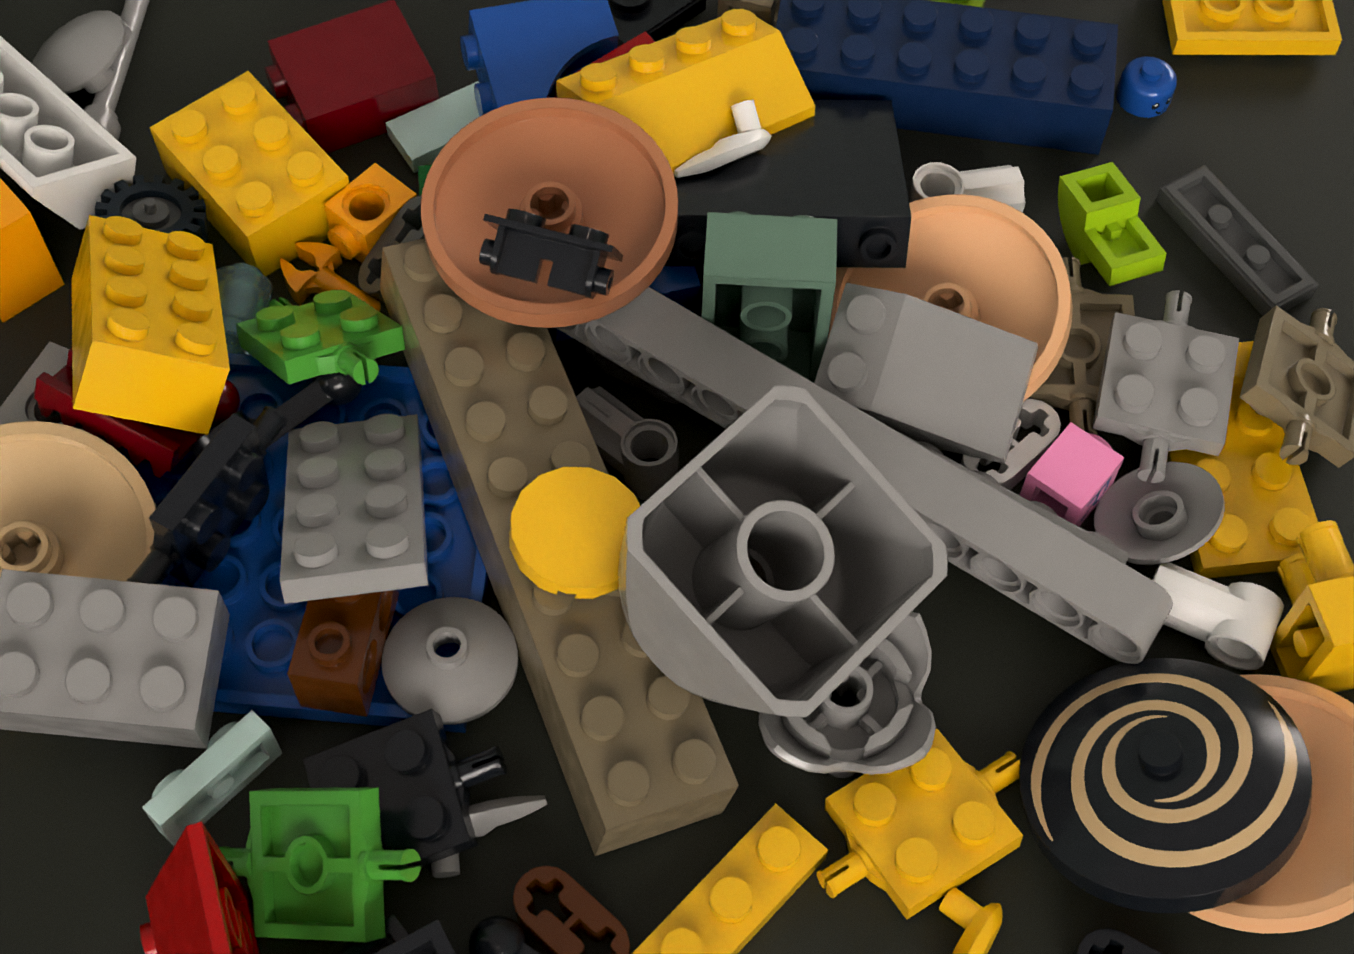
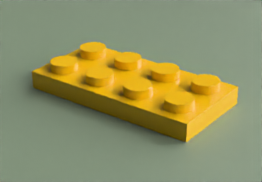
(1261, 492)

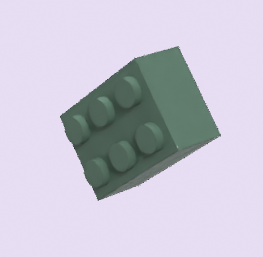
(772, 284)

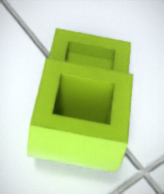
(1104, 227)

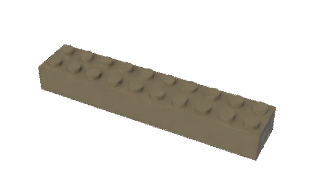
(503, 413)

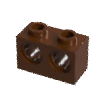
(341, 651)

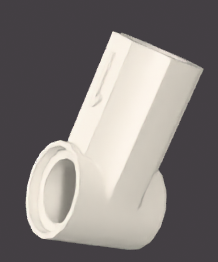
(996, 183)
(1231, 619)

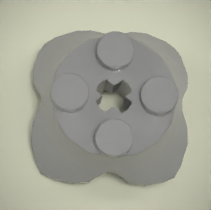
(883, 728)

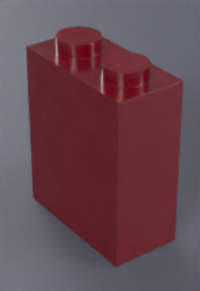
(351, 75)

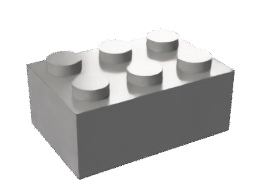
(109, 658)

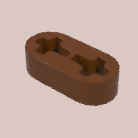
(576, 903)

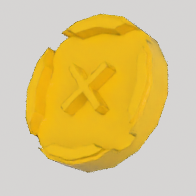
(571, 530)

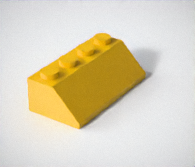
(688, 82)

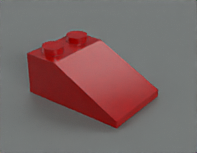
(198, 902)

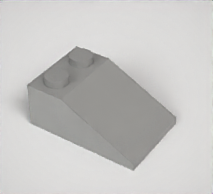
(927, 371)

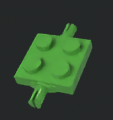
(321, 337)
(318, 863)

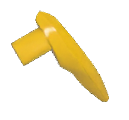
(979, 922)

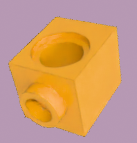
(364, 211)

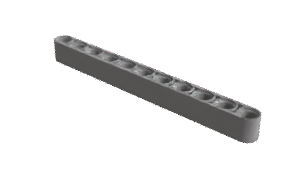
(981, 527)

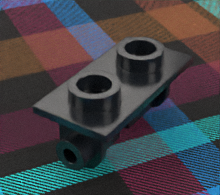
(525, 243)

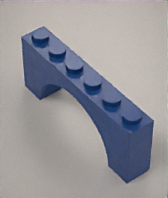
(520, 56)

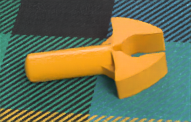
(326, 260)

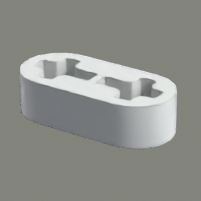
(1028, 451)

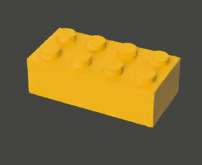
(147, 326)

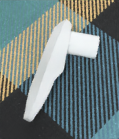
(732, 148)

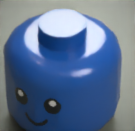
(1146, 87)

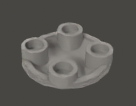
(83, 52)

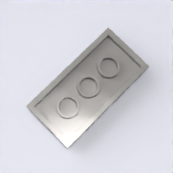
(353, 509)

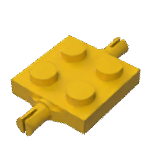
(922, 827)

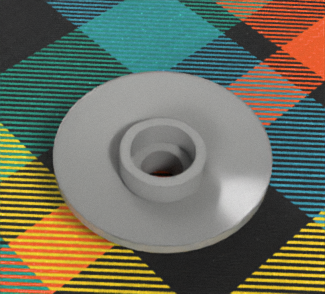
(1161, 518)
(457, 685)

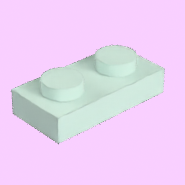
(227, 766)

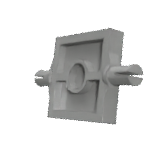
(1166, 385)

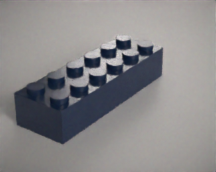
(960, 67)

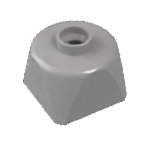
(774, 561)

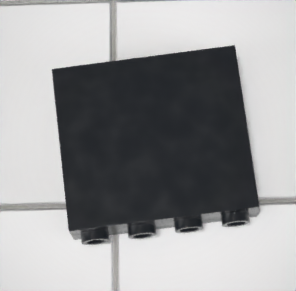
(827, 167)

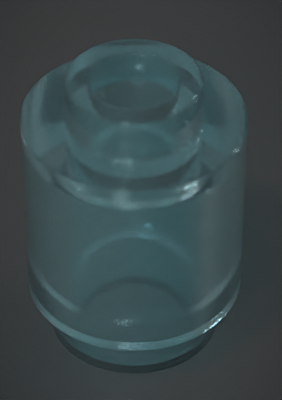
(242, 295)

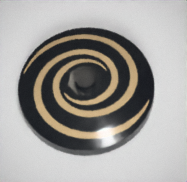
(1166, 785)

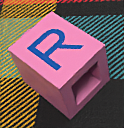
(1073, 474)

